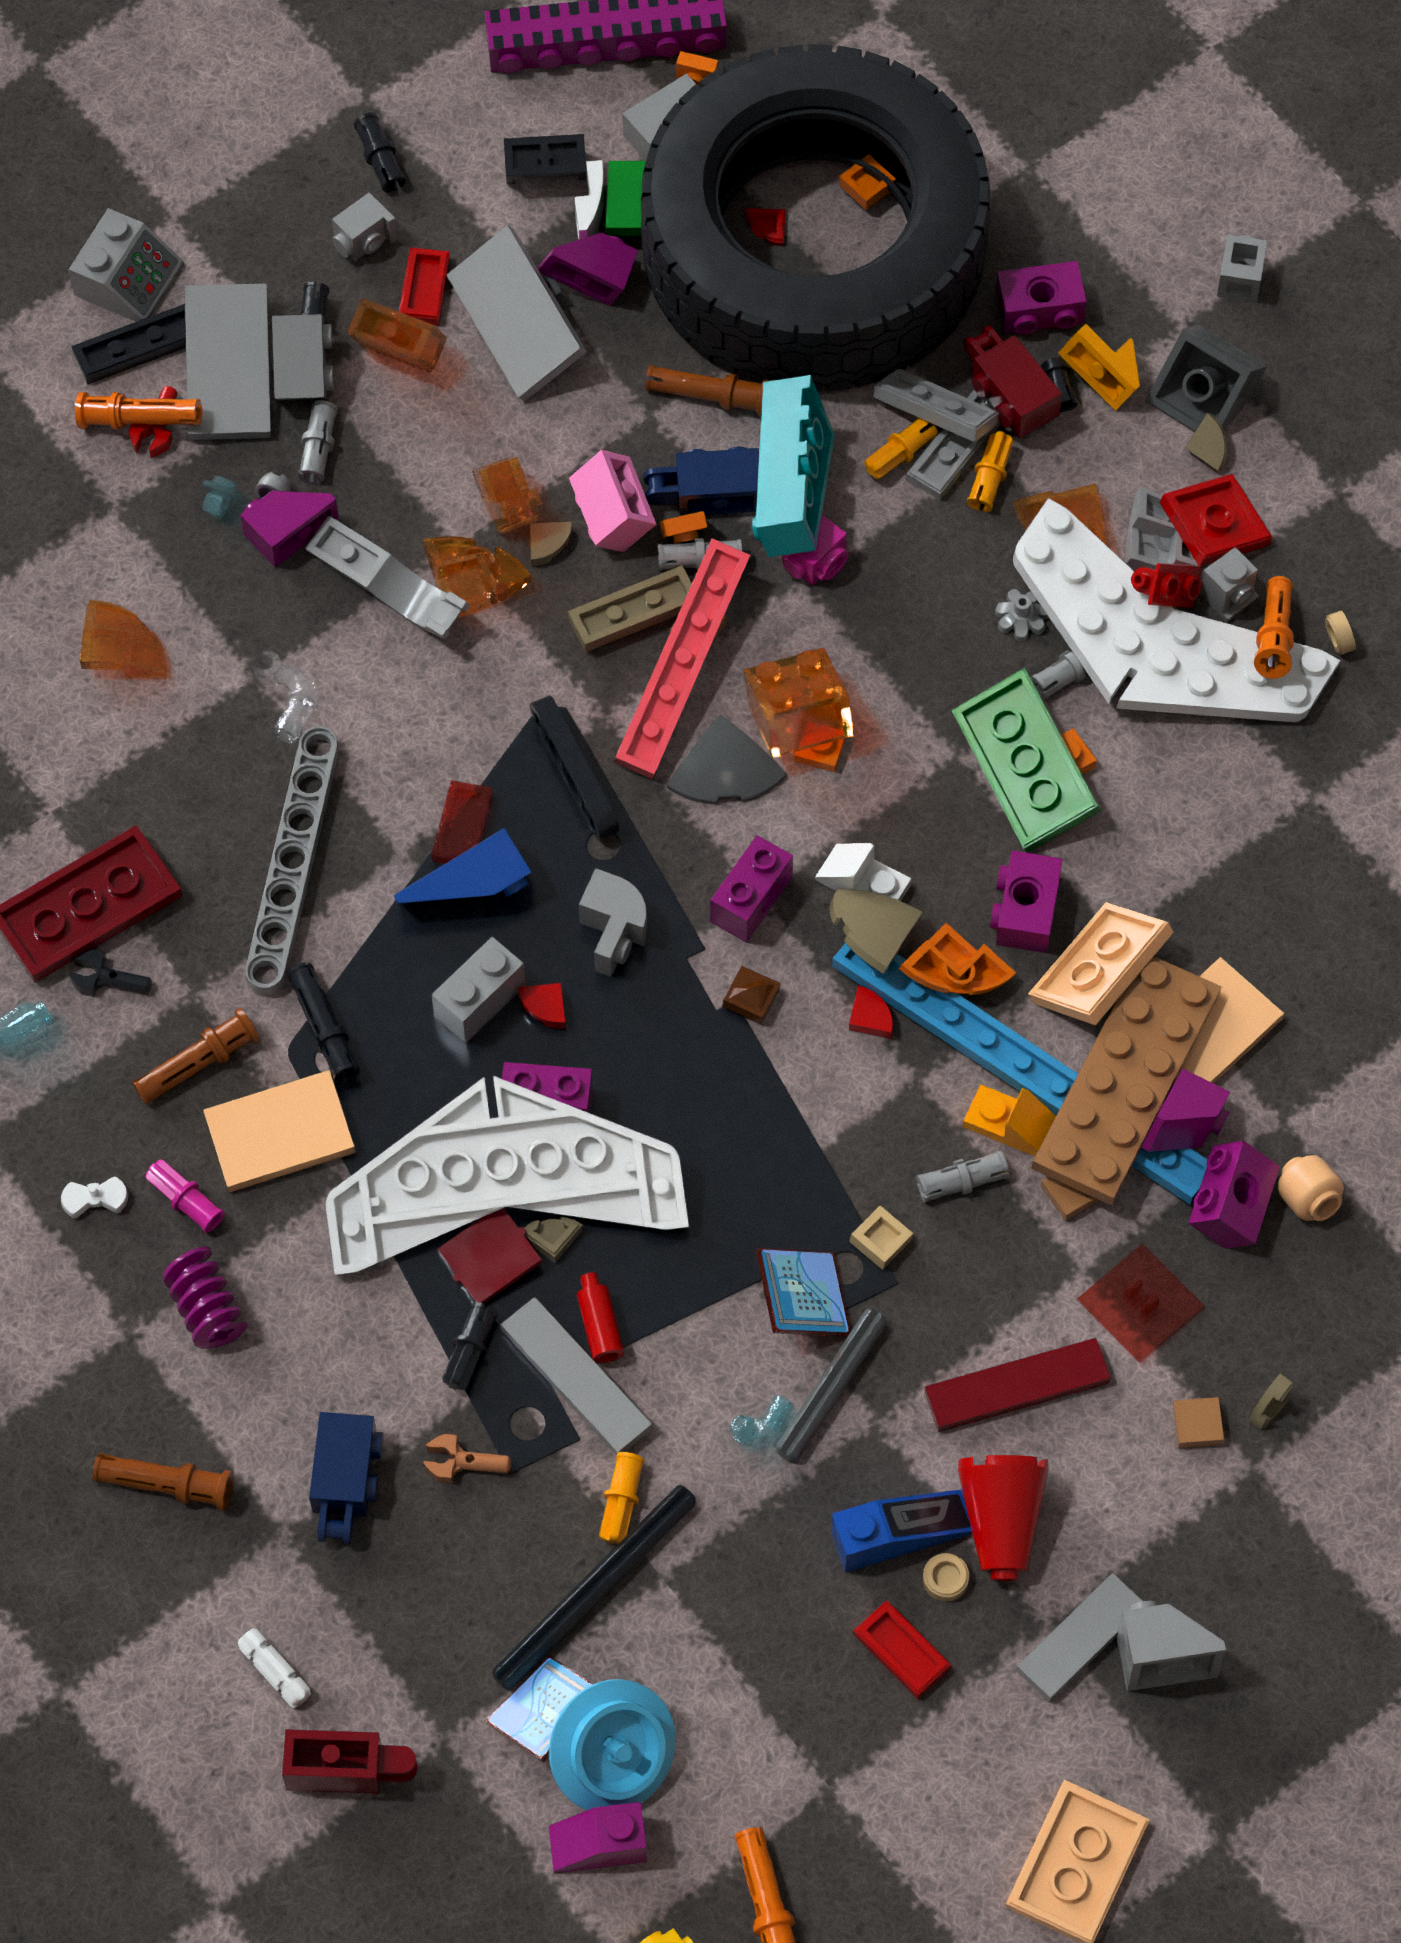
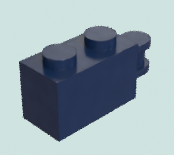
(707, 481)
(343, 1471)

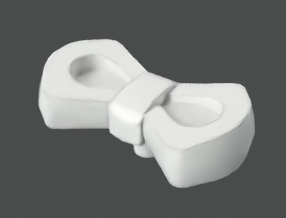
(79, 1198)

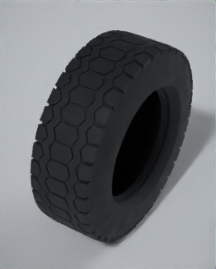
(795, 323)

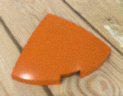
(955, 966)

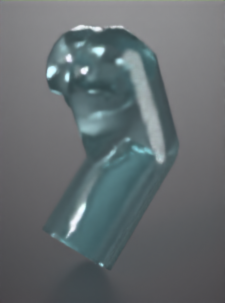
(763, 1429)

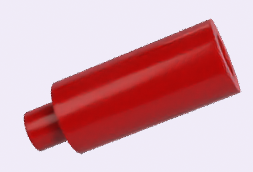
(599, 1320)

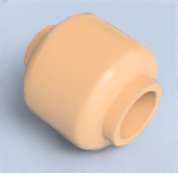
(1310, 1188)

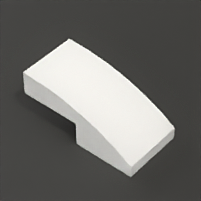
(590, 207)

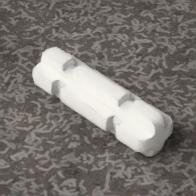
(274, 1668)

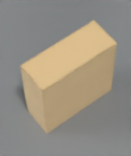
(881, 1237)

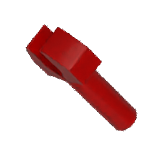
(162, 437)

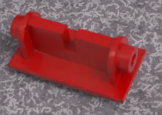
(1169, 584)

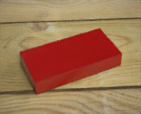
(425, 284)
(902, 1649)

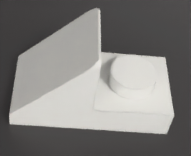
(855, 868)

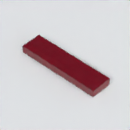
(1017, 1384)

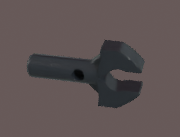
(105, 976)

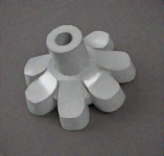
(1021, 614)

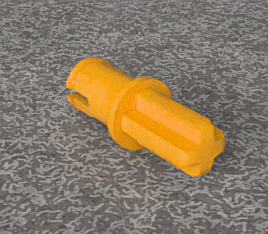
(899, 448)
(990, 471)
(621, 1497)

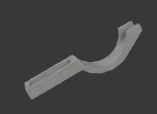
(385, 577)

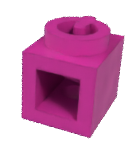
(825, 560)

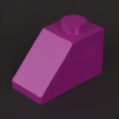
(592, 266)
(285, 521)
(1188, 1114)
(599, 1838)

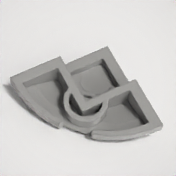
(1153, 536)

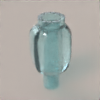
(23, 1026)

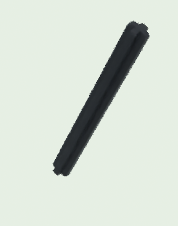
(594, 1587)

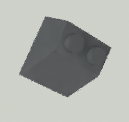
(1205, 377)

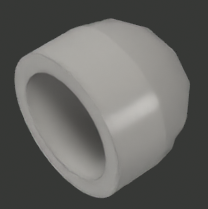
(271, 482)

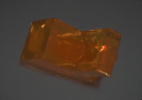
(507, 494)

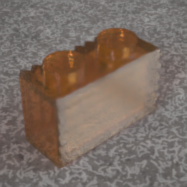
(397, 335)

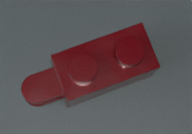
(1012, 382)
(343, 1761)

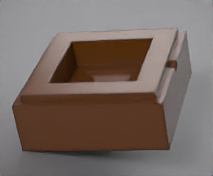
(751, 994)

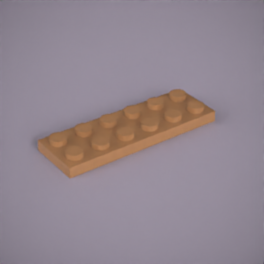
(1126, 1080)

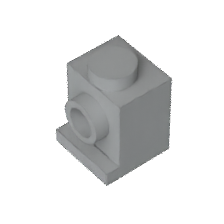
(363, 228)
(1242, 268)
(1230, 584)

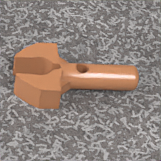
(461, 1460)

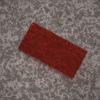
(461, 820)

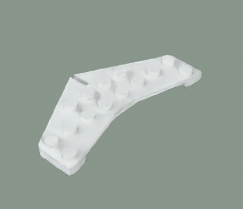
(1172, 655)
(527, 1158)

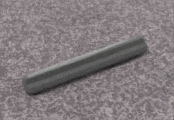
(830, 1385)

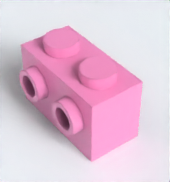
(612, 501)

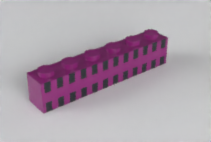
(601, 32)

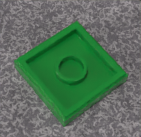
(624, 198)

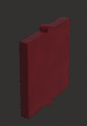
(490, 1255)

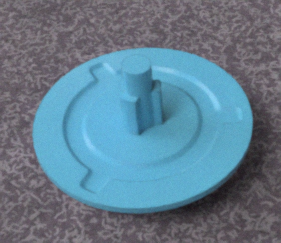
(612, 1744)

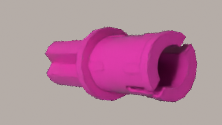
(184, 1195)

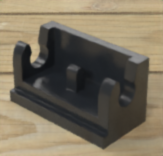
(545, 157)

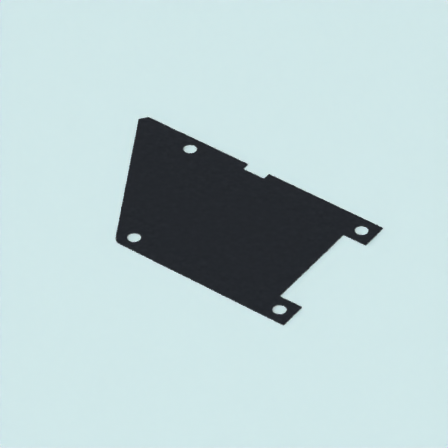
(657, 1067)

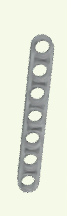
(295, 879)

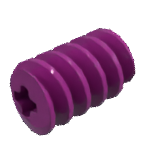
(199, 1299)

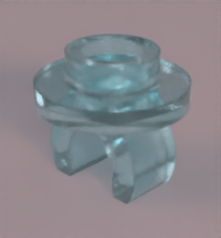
(220, 493)

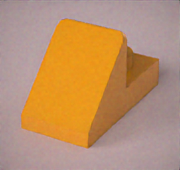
(1107, 372)
(1009, 1120)

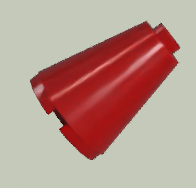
(1003, 1510)

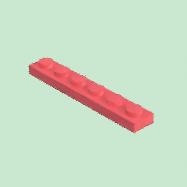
(681, 659)

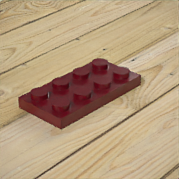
(86, 903)

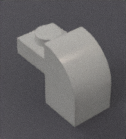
(618, 911)

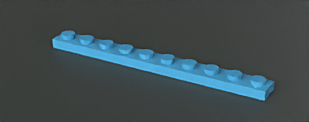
(1006, 1056)

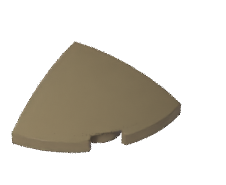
(873, 924)

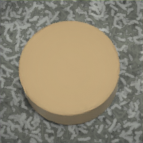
(1340, 632)
(945, 1577)

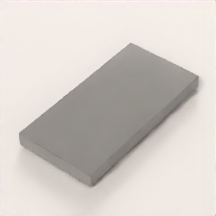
(516, 313)
(228, 360)

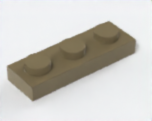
(630, 609)

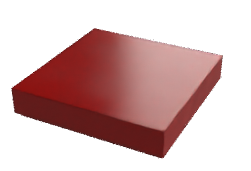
(1215, 519)

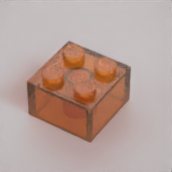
(798, 702)

